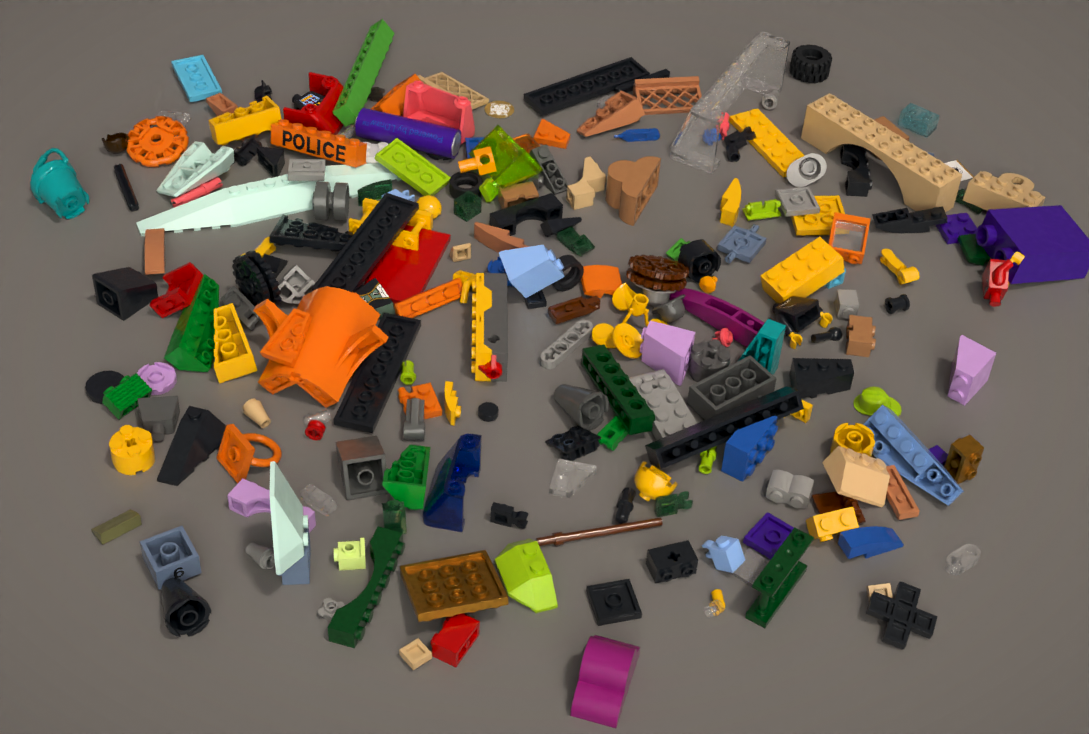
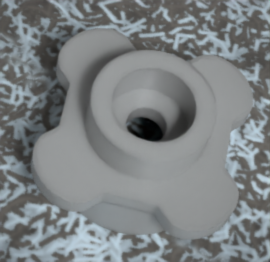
(326, 610)

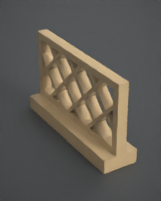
(449, 84)

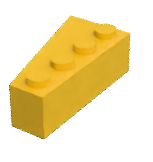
(231, 349)

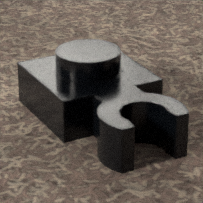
(740, 138)
(506, 516)

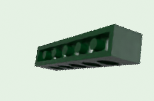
(621, 393)

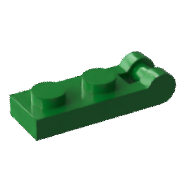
(614, 429)

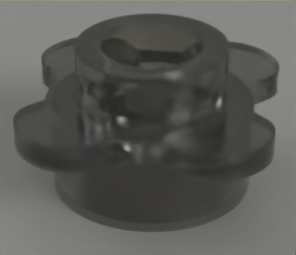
(376, 94)

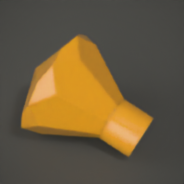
(708, 284)

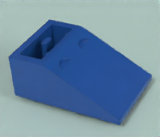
(748, 448)

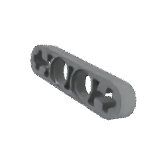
(582, 326)

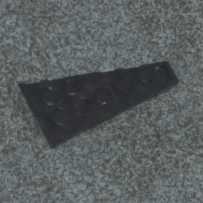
(308, 235)

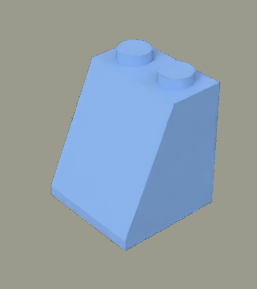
(531, 268)

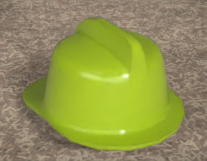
(872, 399)

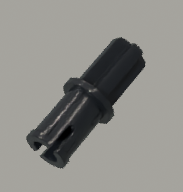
(625, 505)

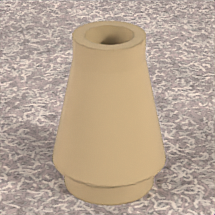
(255, 411)

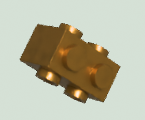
(964, 458)

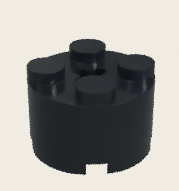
(700, 259)

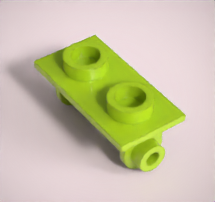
(756, 211)

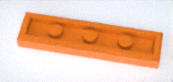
(429, 299)

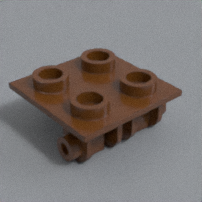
(833, 501)

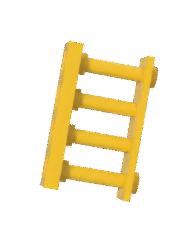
(406, 239)

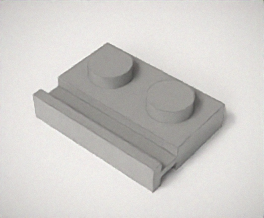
(306, 169)

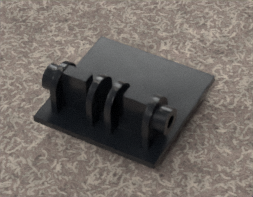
(575, 443)

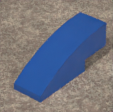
(868, 541)

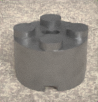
(708, 359)

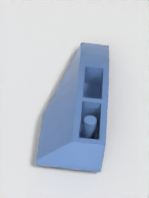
(901, 447)

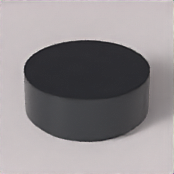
(488, 411)

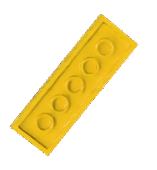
(769, 139)

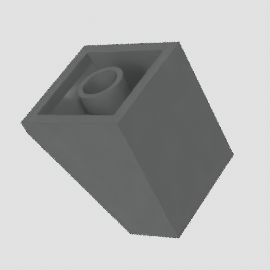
(361, 466)

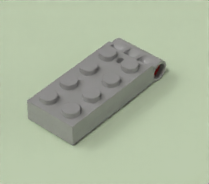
(665, 401)

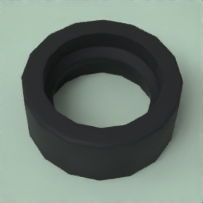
(469, 178)
(574, 275)

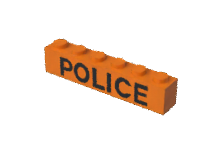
(318, 143)

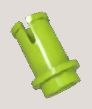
(408, 375)

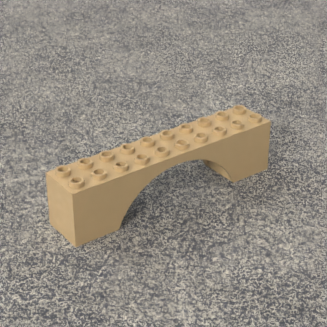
(921, 177)

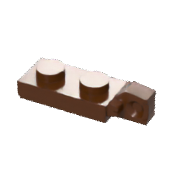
(573, 308)

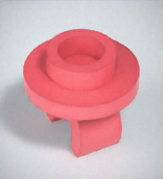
(724, 336)

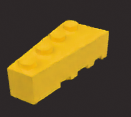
(244, 121)

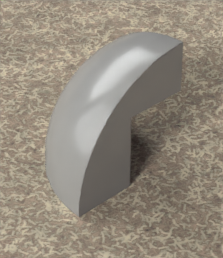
(295, 285)

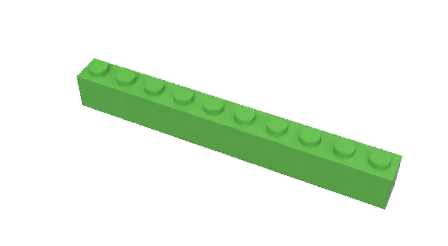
(363, 73)

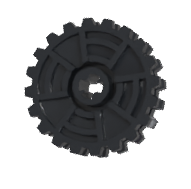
(256, 278)

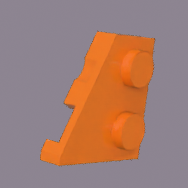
(551, 135)

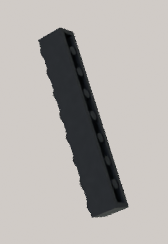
(721, 427)

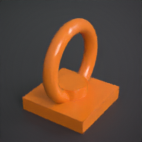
(237, 452)

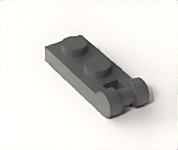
(243, 307)

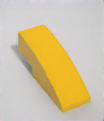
(731, 203)

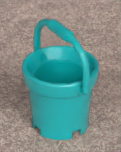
(58, 185)

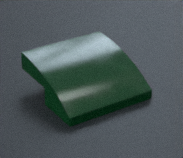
(972, 250)

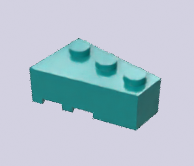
(767, 345)

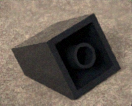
(123, 291)

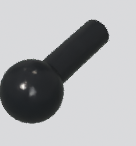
(833, 334)

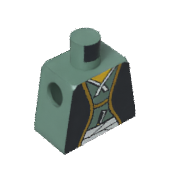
(376, 297)

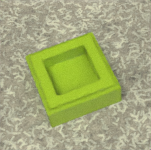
(488, 190)

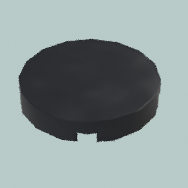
(100, 382)

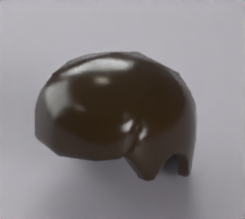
(116, 143)

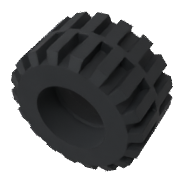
(810, 63)

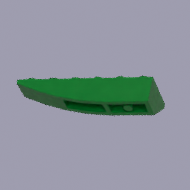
(193, 337)

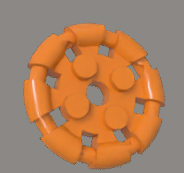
(161, 151)

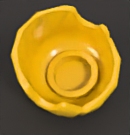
(430, 204)

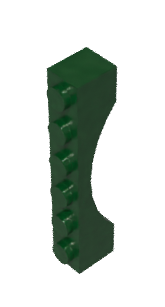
(350, 620)

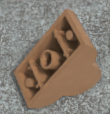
(632, 186)

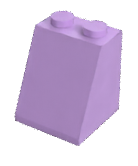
(667, 349)
(969, 369)

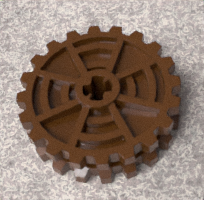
(657, 272)

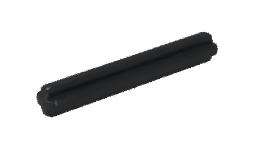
(628, 87)
(126, 187)

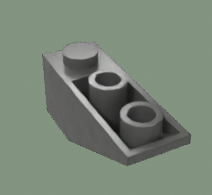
(552, 175)

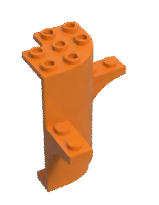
(336, 343)

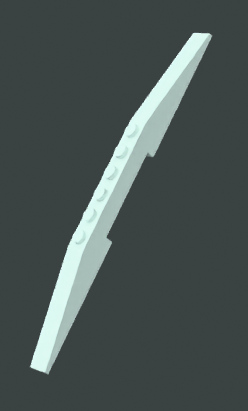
(261, 200)

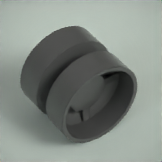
(325, 200)

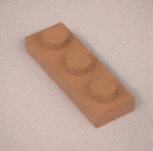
(899, 496)

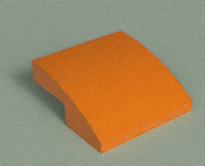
(600, 280)

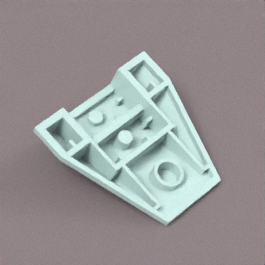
(195, 168)
(287, 522)

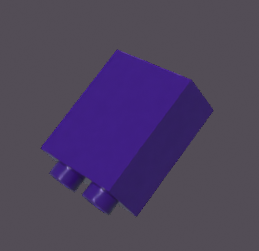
(1044, 235)

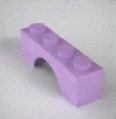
(249, 499)

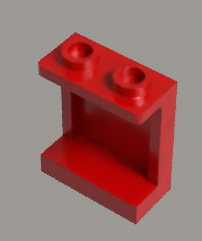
(181, 291)

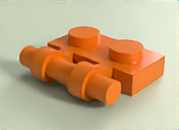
(424, 392)

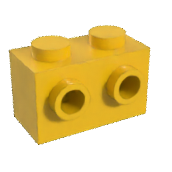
(831, 523)

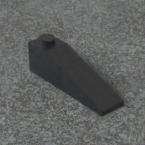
(194, 440)

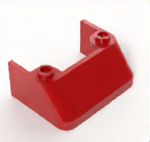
(322, 115)

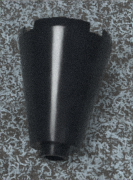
(184, 608)

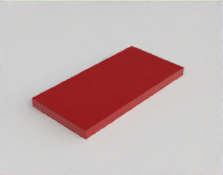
(408, 271)

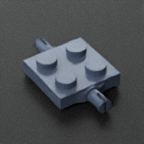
(742, 243)

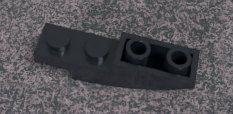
(914, 222)

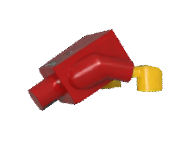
(996, 277)

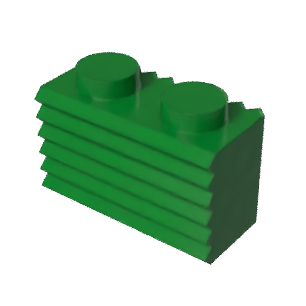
(125, 396)

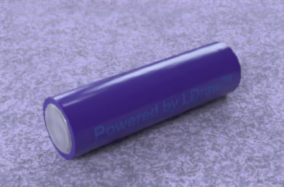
(415, 133)

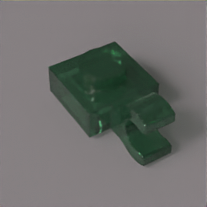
(671, 503)

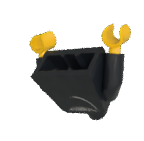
(798, 314)

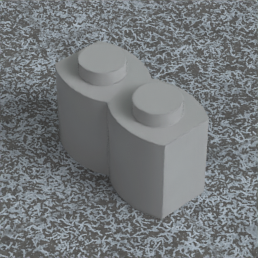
(789, 489)

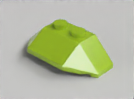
(527, 575)

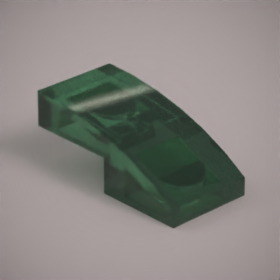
(374, 191)
(575, 242)

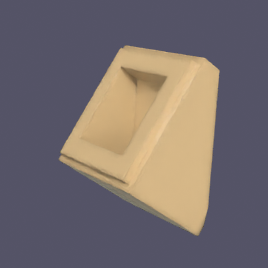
(461, 252)

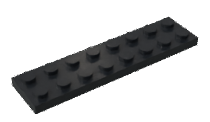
(584, 86)
(368, 244)
(377, 375)

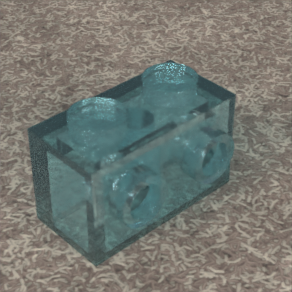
(918, 120)

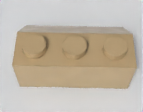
(858, 475)

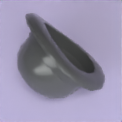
(671, 310)

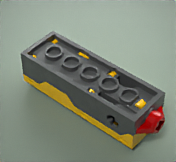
(491, 327)

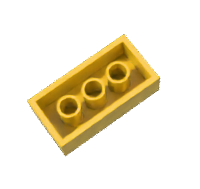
(803, 271)

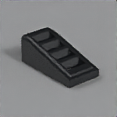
(554, 226)

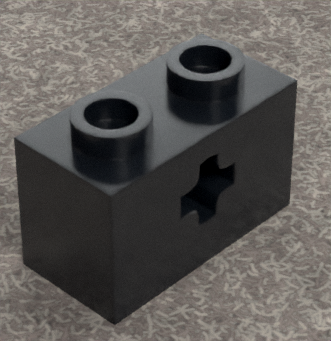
(671, 561)

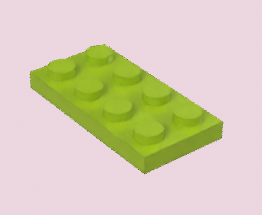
(412, 168)

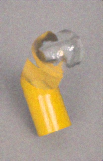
(717, 605)

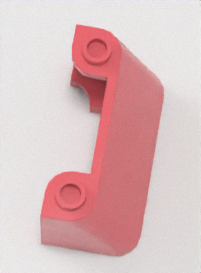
(439, 108)

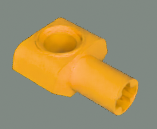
(474, 163)

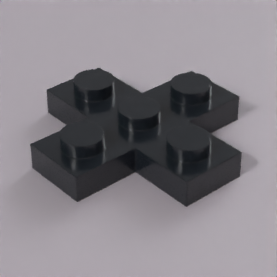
(901, 615)

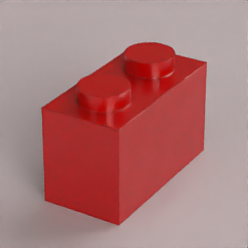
(455, 639)

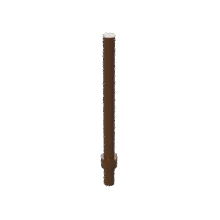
(559, 538)

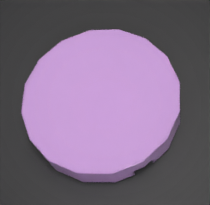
(159, 377)

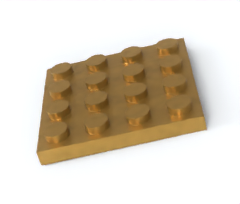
(453, 585)

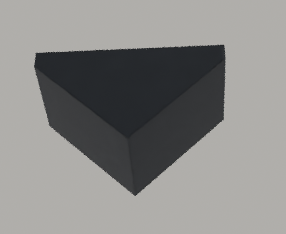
(271, 159)

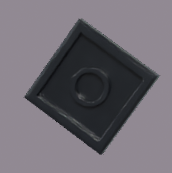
(613, 602)

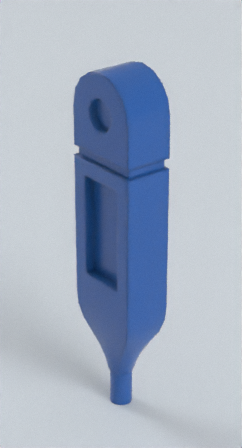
(639, 135)

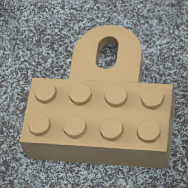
(1001, 193)

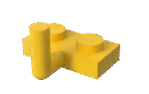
(466, 279)

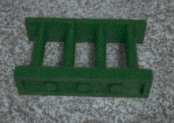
(779, 577)

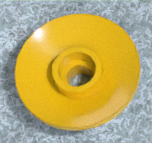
(627, 340)

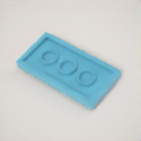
(196, 78)

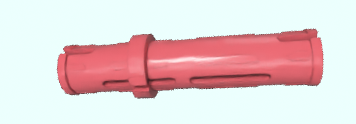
(202, 190)

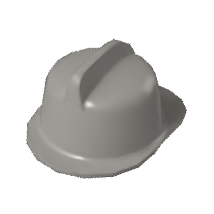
(806, 170)
(656, 297)

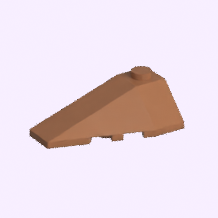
(619, 111)

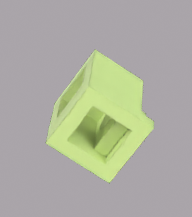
(350, 555)

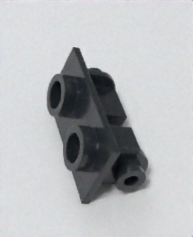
(262, 91)
(243, 154)

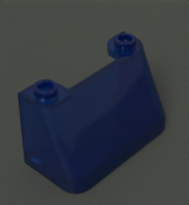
(446, 495)

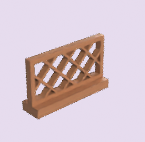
(668, 87)

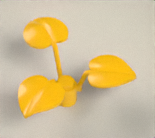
(623, 299)

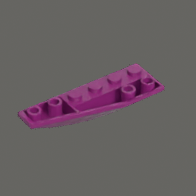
(721, 314)

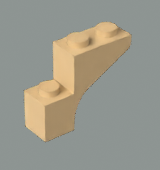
(593, 180)

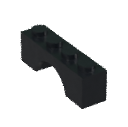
(858, 179)
(539, 209)

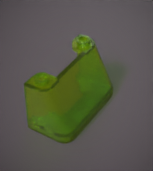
(511, 160)

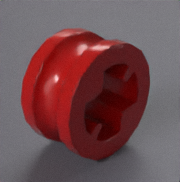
(315, 430)

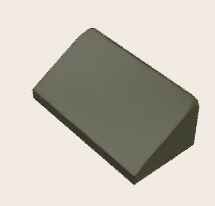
(117, 526)

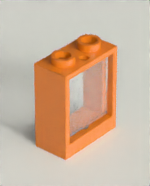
(849, 236)

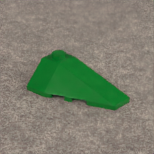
(408, 477)

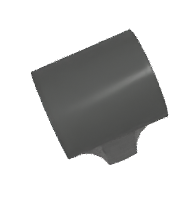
(414, 425)

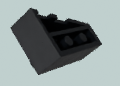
(821, 376)

